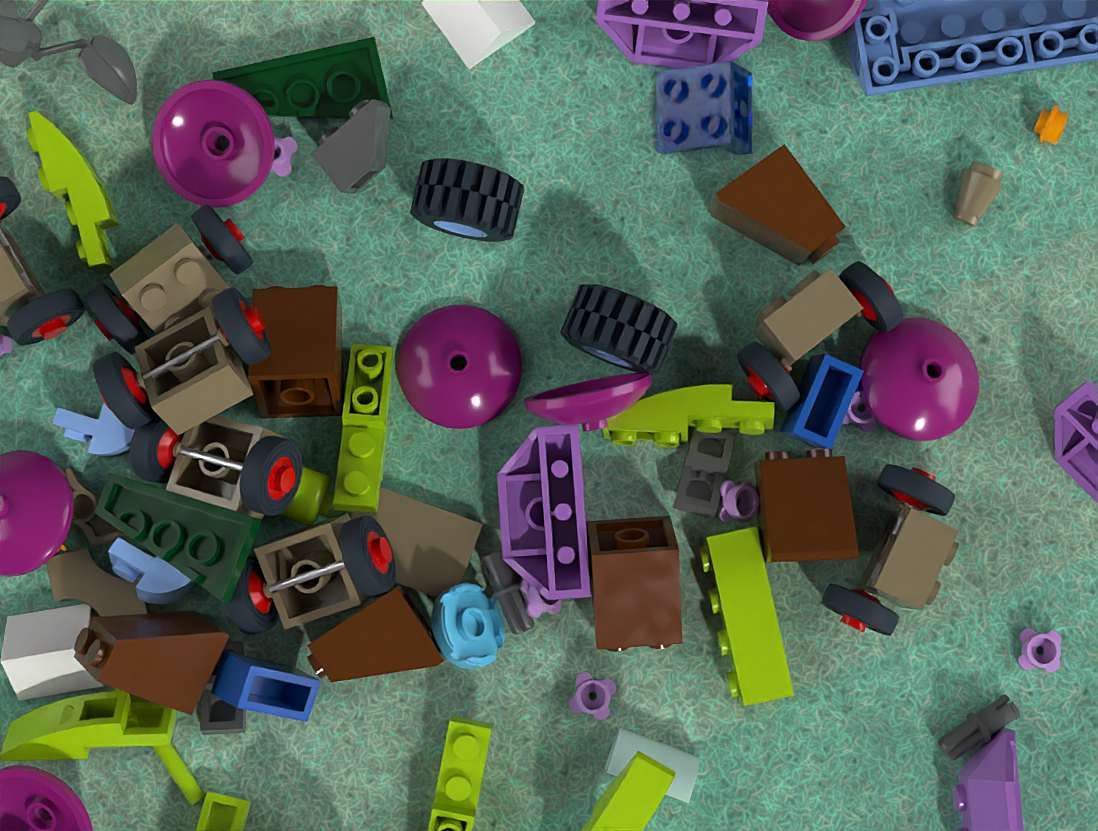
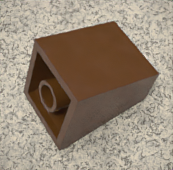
(779, 209)
(306, 354)
(805, 507)
(635, 583)
(377, 641)
(153, 655)

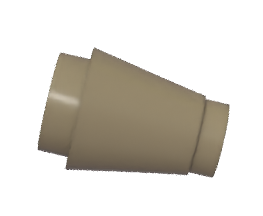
(977, 192)

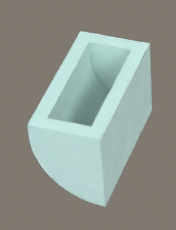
(682, 762)

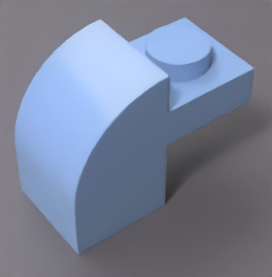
(108, 433)
(158, 579)

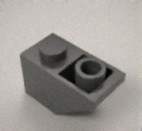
(357, 148)

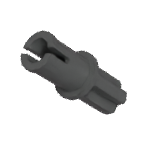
(507, 592)
(978, 728)

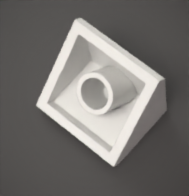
(478, 26)
(41, 652)

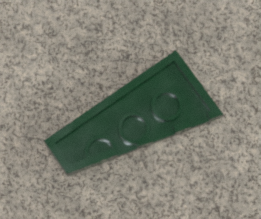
(314, 82)
(189, 534)

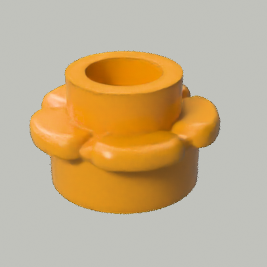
(1051, 125)

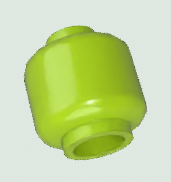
(311, 498)

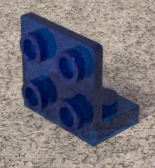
(704, 109)

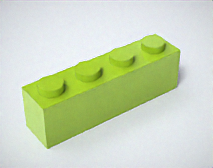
(747, 617)

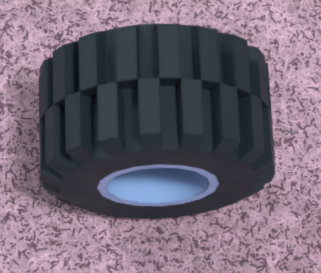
(467, 199)
(619, 328)

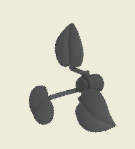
(101, 58)

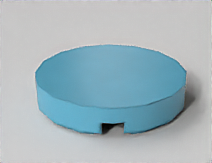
(467, 626)

